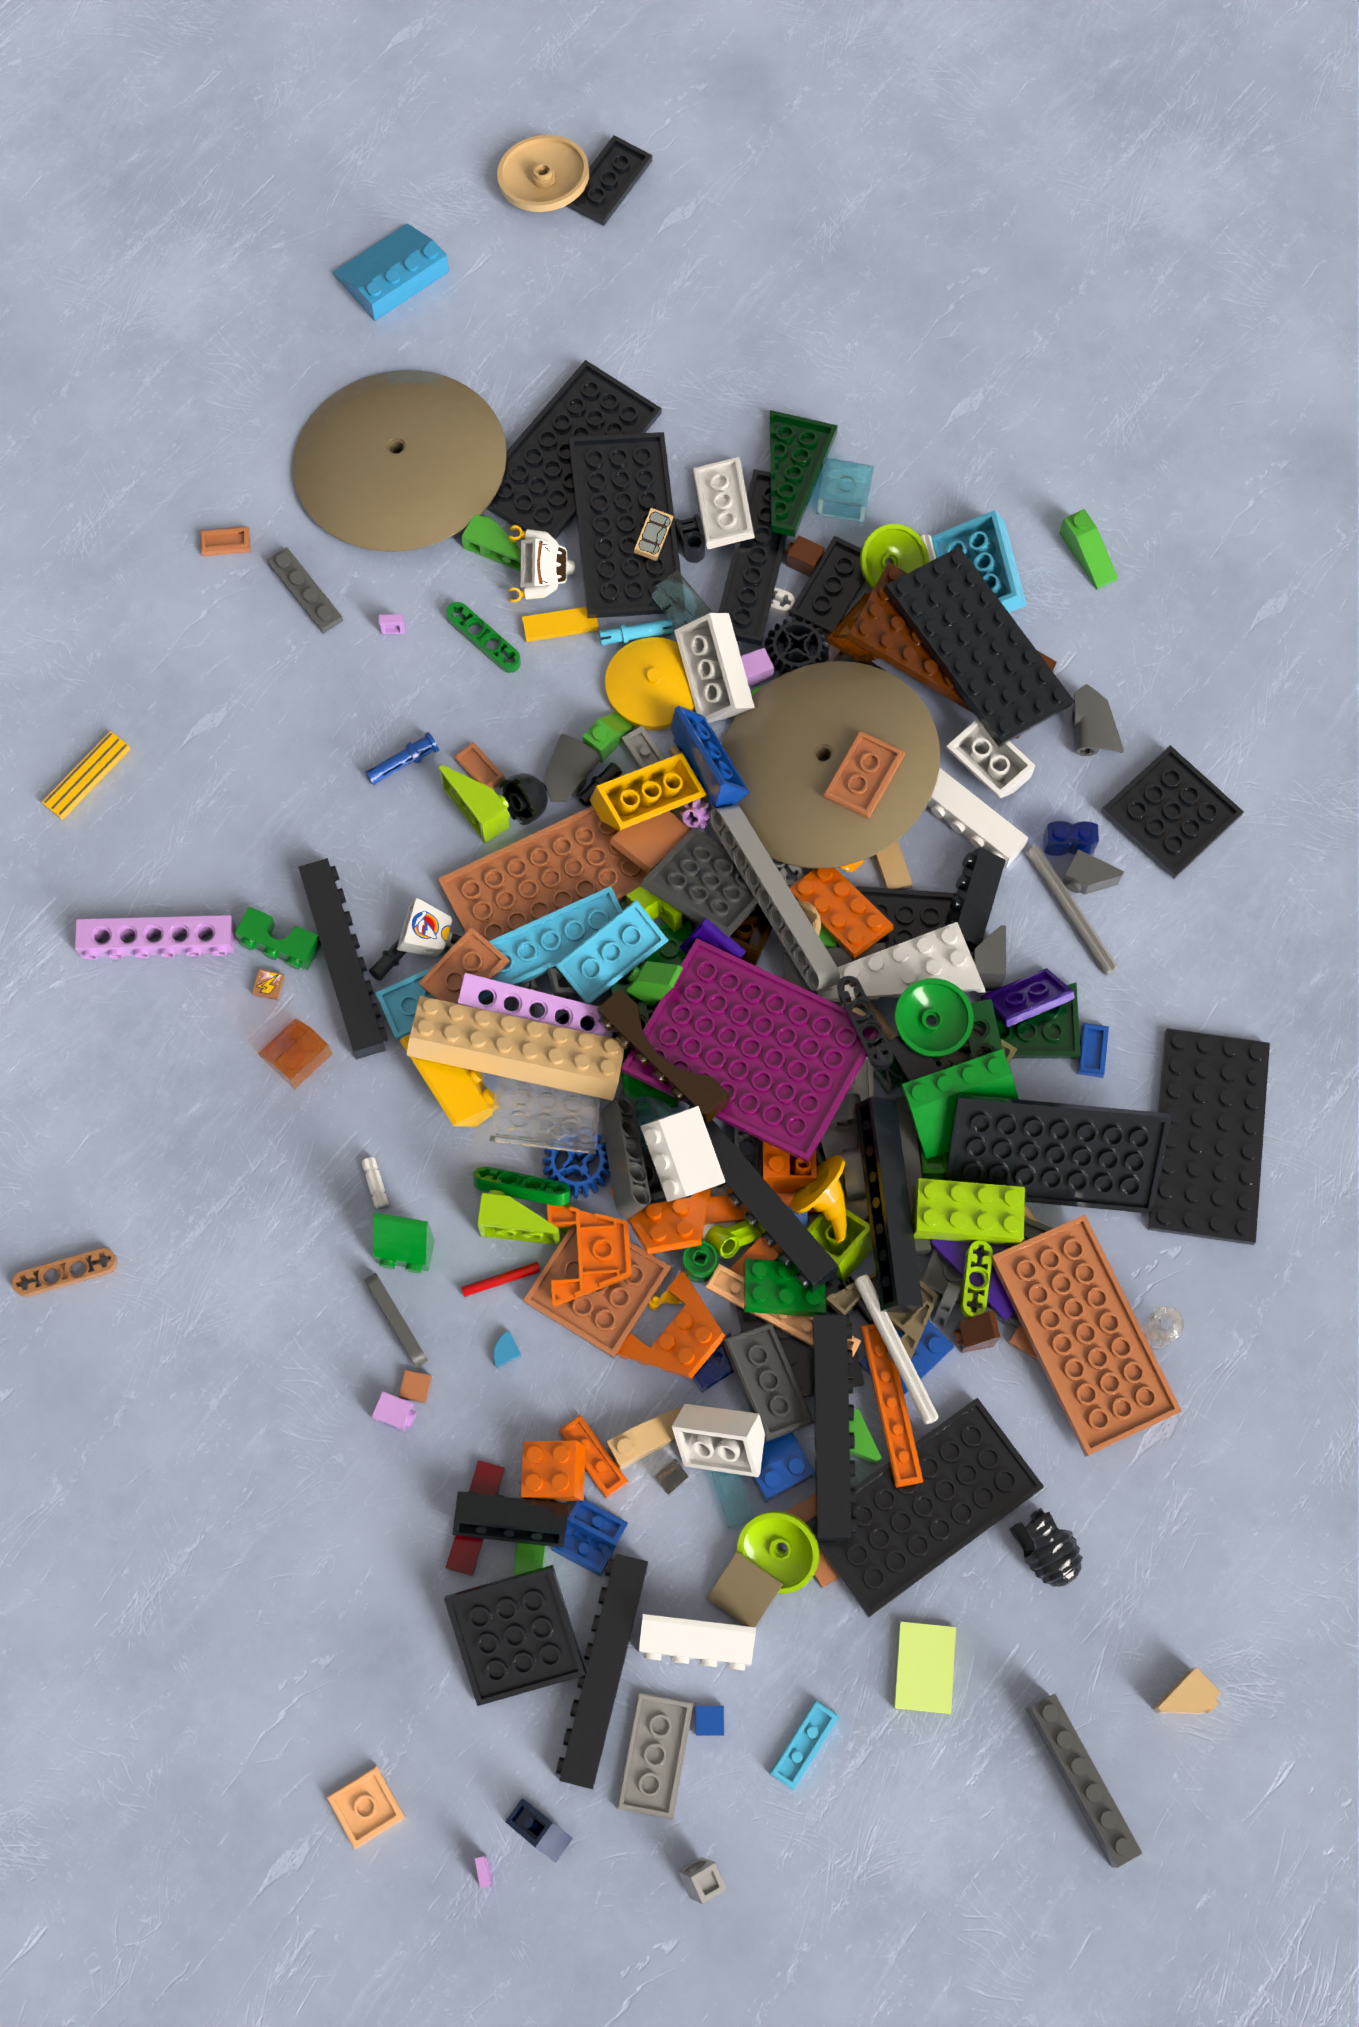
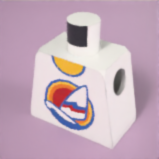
(426, 930)

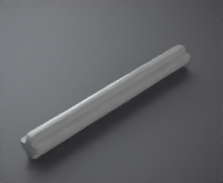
(1071, 910)

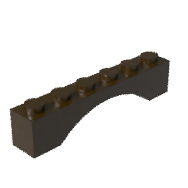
(624, 1019)

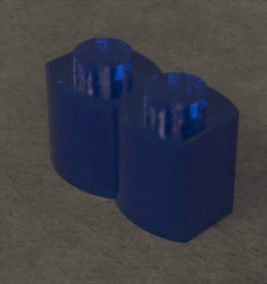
(1066, 838)

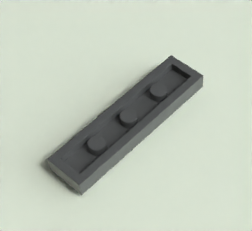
(305, 590)

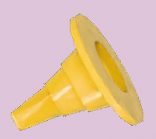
(825, 1196)

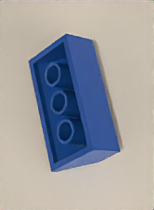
(707, 758)

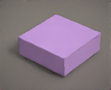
(392, 624)
(483, 1872)

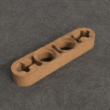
(64, 1269)

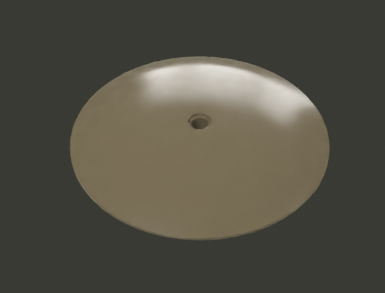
(399, 460)
(816, 716)

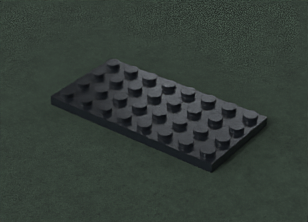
(538, 472)
(613, 492)
(978, 646)
(1214, 1136)
(1059, 1151)
(908, 1531)

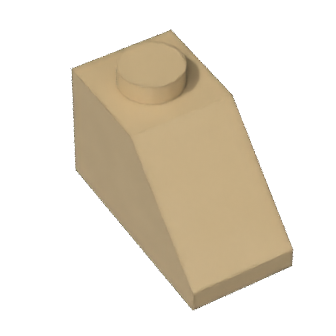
(1190, 1695)

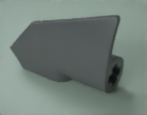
(1093, 723)
(569, 768)

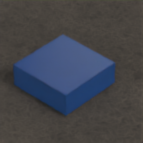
(709, 1720)

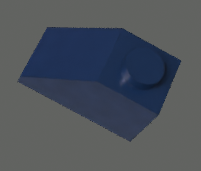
(539, 1830)

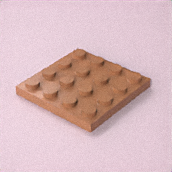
(606, 1314)

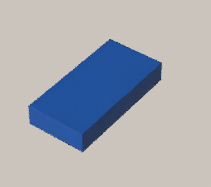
(1093, 1050)

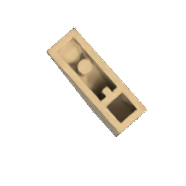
(643, 1439)

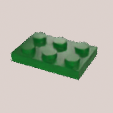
(774, 1290)

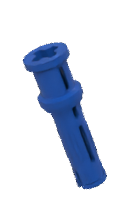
(412, 753)

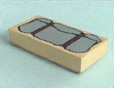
(653, 534)

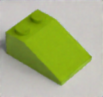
(477, 803)
(510, 1220)

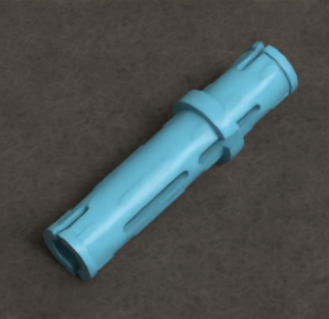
(633, 632)

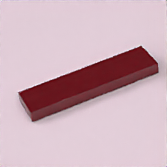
(466, 1550)

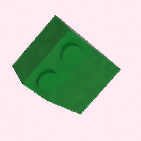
(402, 1242)

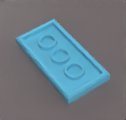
(611, 952)

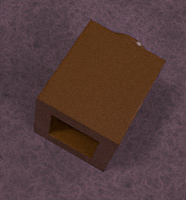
(803, 555)

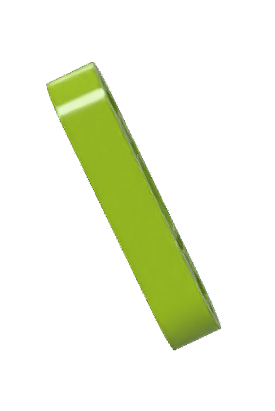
(971, 1259)

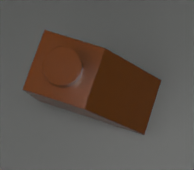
(977, 1332)

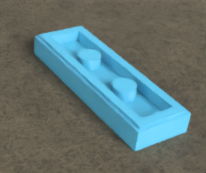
(804, 1745)

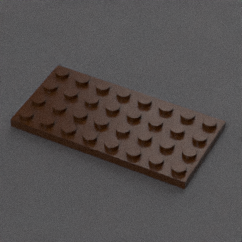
(889, 637)

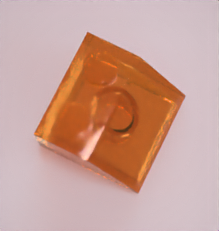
(296, 1053)

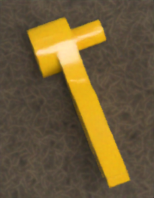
(665, 1298)

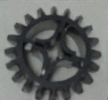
(797, 640)

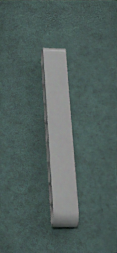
(775, 898)

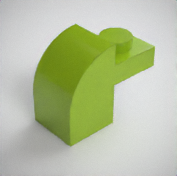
(656, 907)

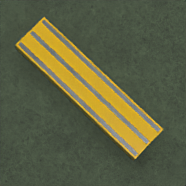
(86, 775)

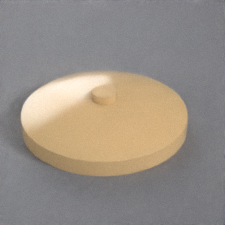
(543, 173)

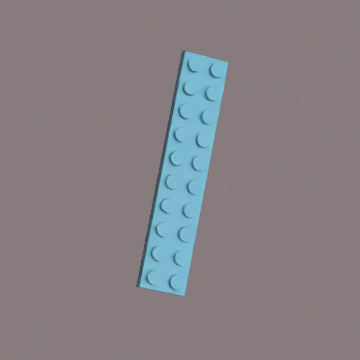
(529, 948)

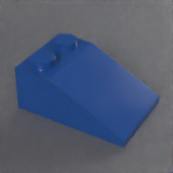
(782, 1467)

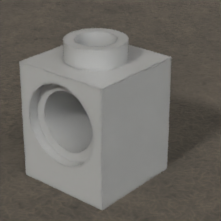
(702, 1880)

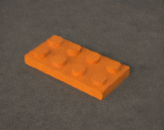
(842, 910)

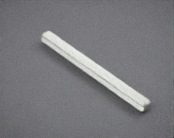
(896, 1350)

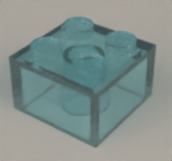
(845, 489)

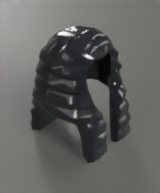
(1052, 1551)

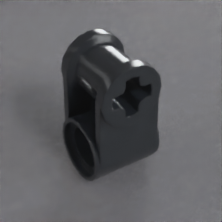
(690, 534)

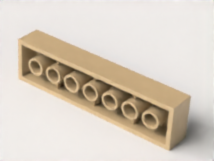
(515, 1048)

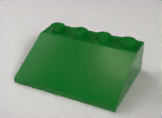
(934, 1096)

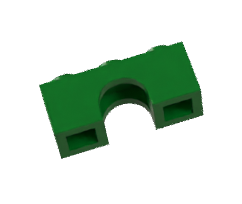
(296, 949)

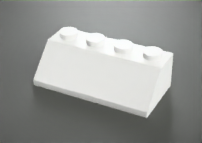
(714, 667)
(697, 1641)

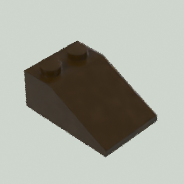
(753, 935)

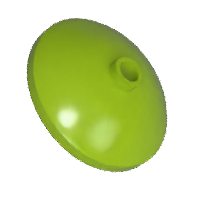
(898, 545)
(761, 1544)

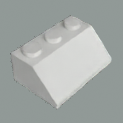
(998, 768)
(682, 1154)
(720, 1439)

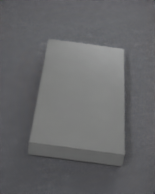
(655, 1756)

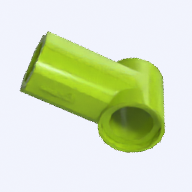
(730, 1239)

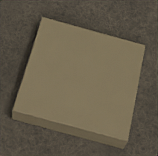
(745, 1590)

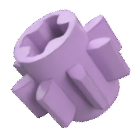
(696, 814)

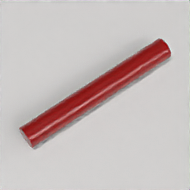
(500, 1279)

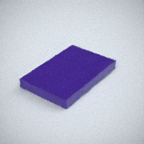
(1028, 997)

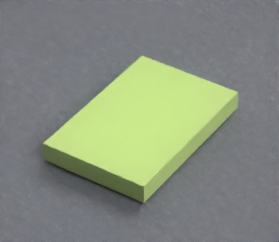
(925, 1668)

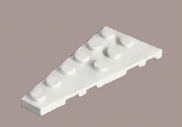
(892, 970)

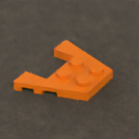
(671, 1223)
(602, 1252)
(685, 1341)

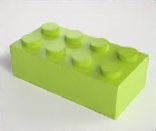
(968, 1212)

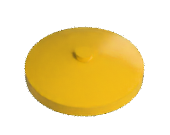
(648, 683)

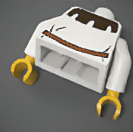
(542, 564)

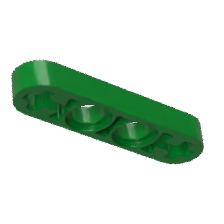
(479, 640)
(522, 1186)

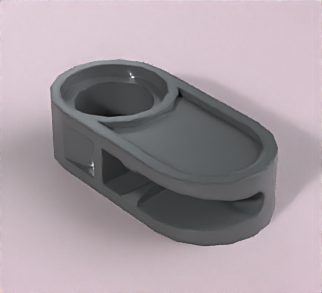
(946, 1303)

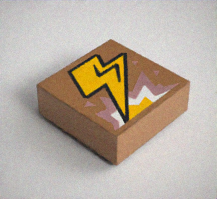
(268, 984)

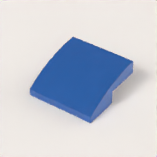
(591, 1536)

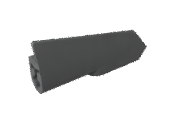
(843, 1140)

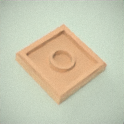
(365, 1807)

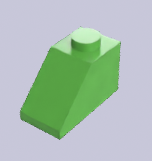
(606, 734)
(653, 981)
(864, 1444)

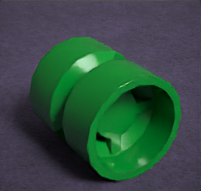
(700, 1262)

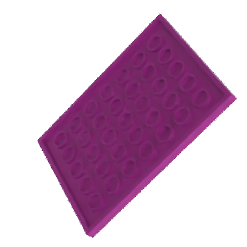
(763, 1040)

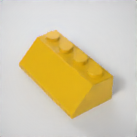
(646, 792)
(457, 1090)

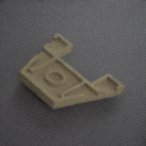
(908, 1324)

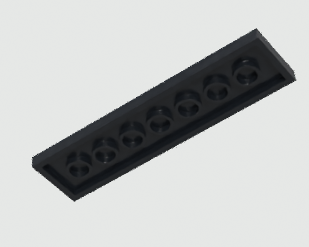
(754, 567)

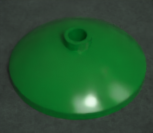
(944, 1004)

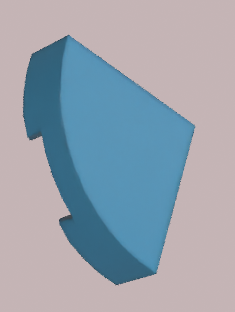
(505, 1350)

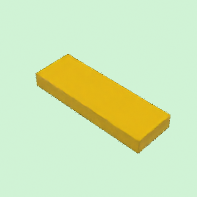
(558, 624)

